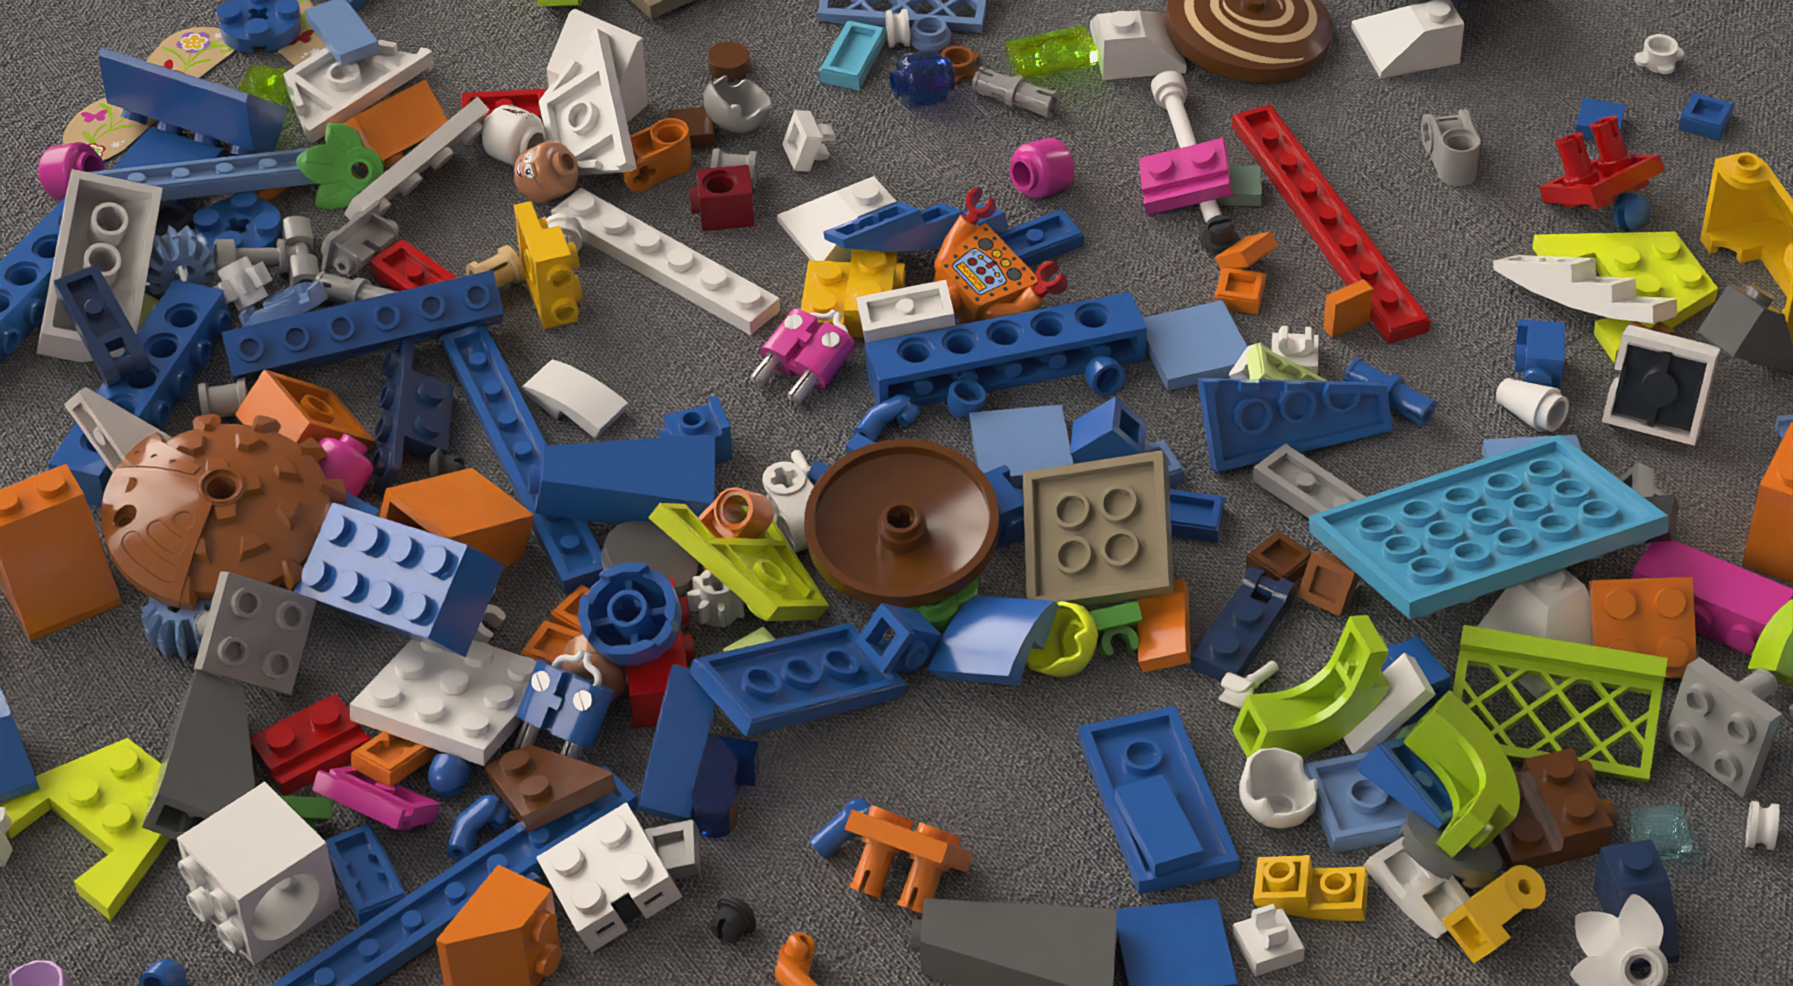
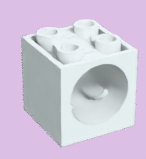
(257, 874)

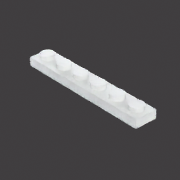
(670, 263)

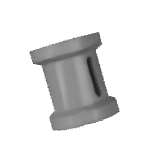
(723, 160)
(222, 399)

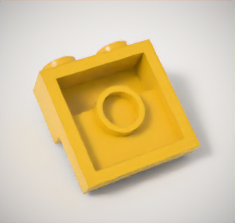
(548, 268)
(837, 284)

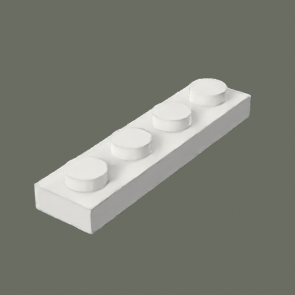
(431, 152)

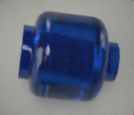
(922, 78)

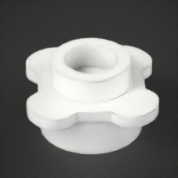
(1660, 54)

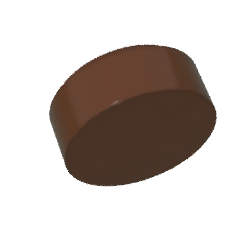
(729, 60)

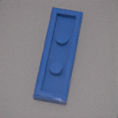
(1043, 237)
(676, 747)

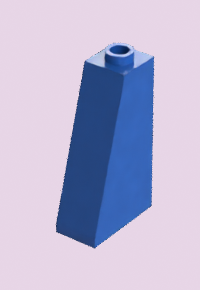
(624, 478)

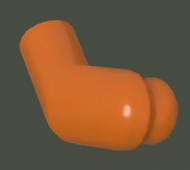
(795, 961)

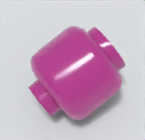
(58, 162)
(1042, 168)
(346, 461)

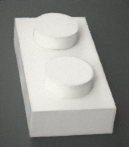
(905, 311)

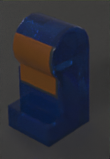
(722, 770)

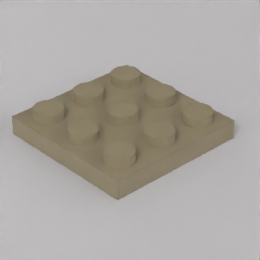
(1099, 530)

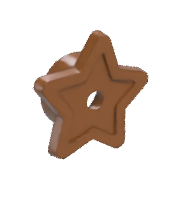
(963, 62)

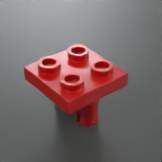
(1603, 178)

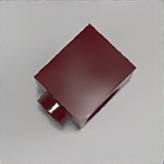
(723, 198)

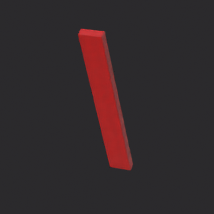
(1330, 222)

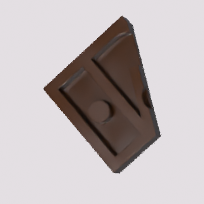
(546, 784)

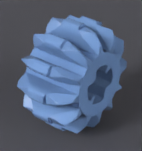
(181, 258)
(172, 627)

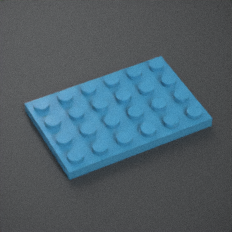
(1486, 526)

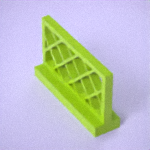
(1574, 665)

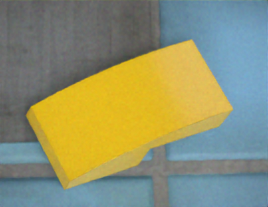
(1311, 891)

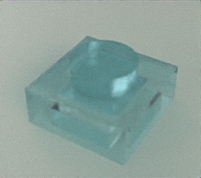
(1664, 826)

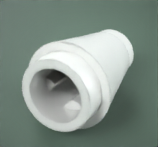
(1533, 403)

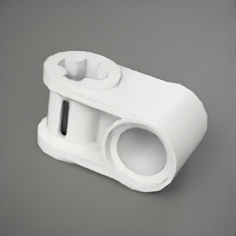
(788, 493)

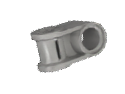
(1452, 146)

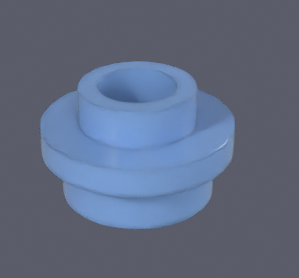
(930, 33)

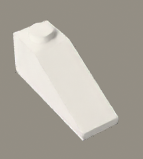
(108, 426)

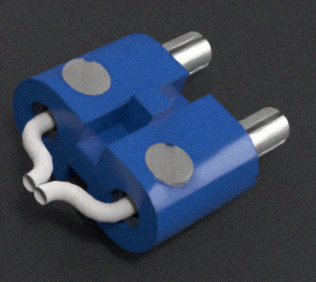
(564, 704)

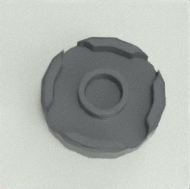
(649, 545)
(1476, 866)

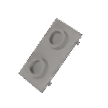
(358, 241)

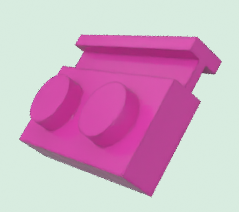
(1185, 176)
(390, 805)

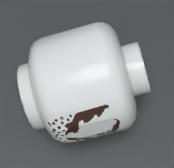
(510, 132)

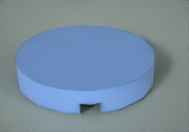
(286, 303)

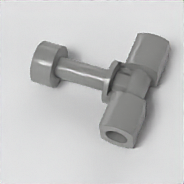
(291, 254)

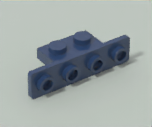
(413, 415)

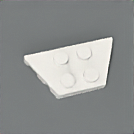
(333, 94)
(588, 111)

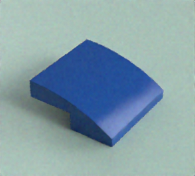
(993, 639)

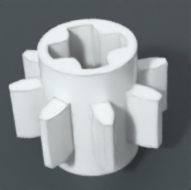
(243, 282)
(714, 601)

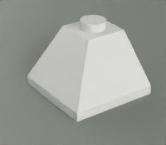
(1412, 38)
(1134, 45)
(808, 221)
(1543, 607)

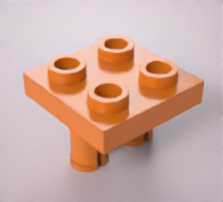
(890, 834)

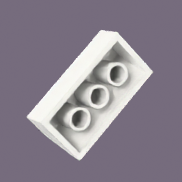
(105, 225)

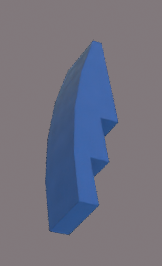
(904, 228)

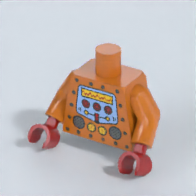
(985, 274)

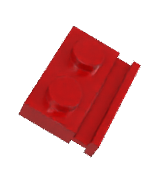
(307, 743)

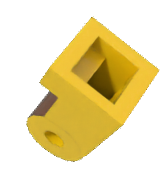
(1507, 899)

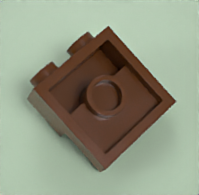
(1557, 813)

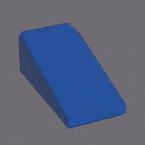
(1408, 780)

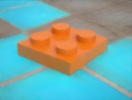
(1646, 618)

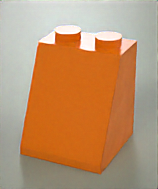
(465, 510)
(1771, 528)
(52, 554)

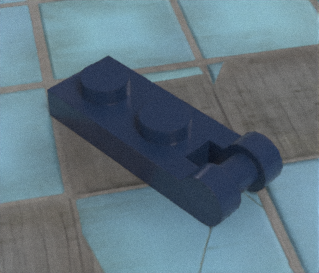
(101, 324)
(1243, 625)

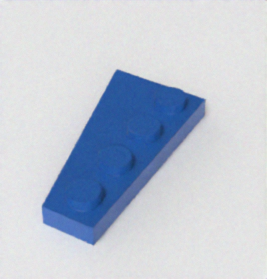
(1257, 416)

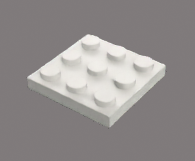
(448, 699)

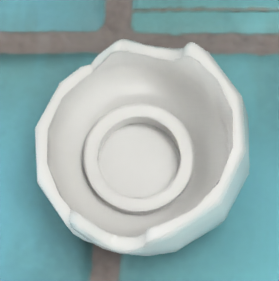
(1277, 788)

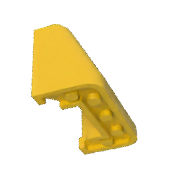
(1752, 217)

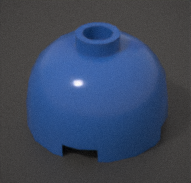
(630, 614)

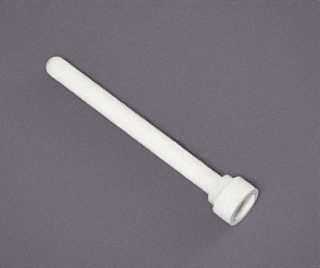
(1170, 93)

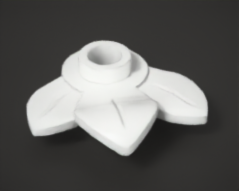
(1618, 941)

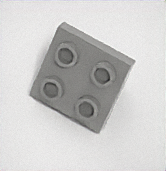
(254, 633)
(1724, 723)

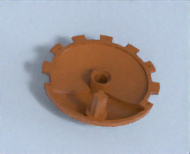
(216, 505)

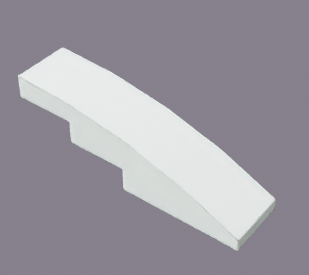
(1575, 284)

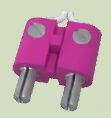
(806, 349)

